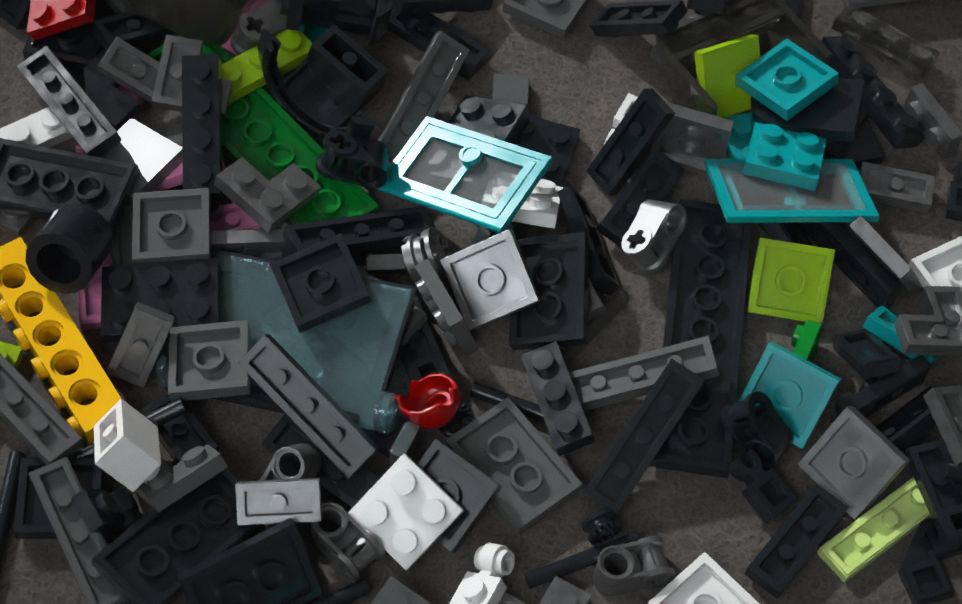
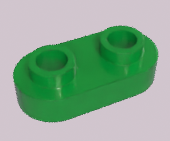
(807, 339)

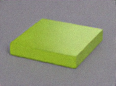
(717, 71)
(790, 280)

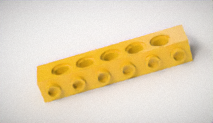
(67, 354)

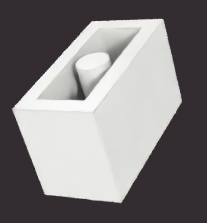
(127, 446)

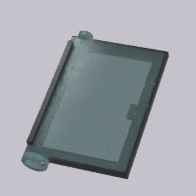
(346, 356)

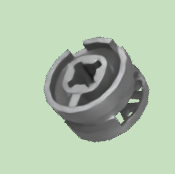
(428, 246)

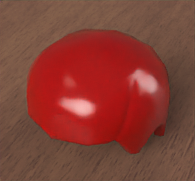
(431, 401)

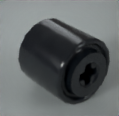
(69, 248)

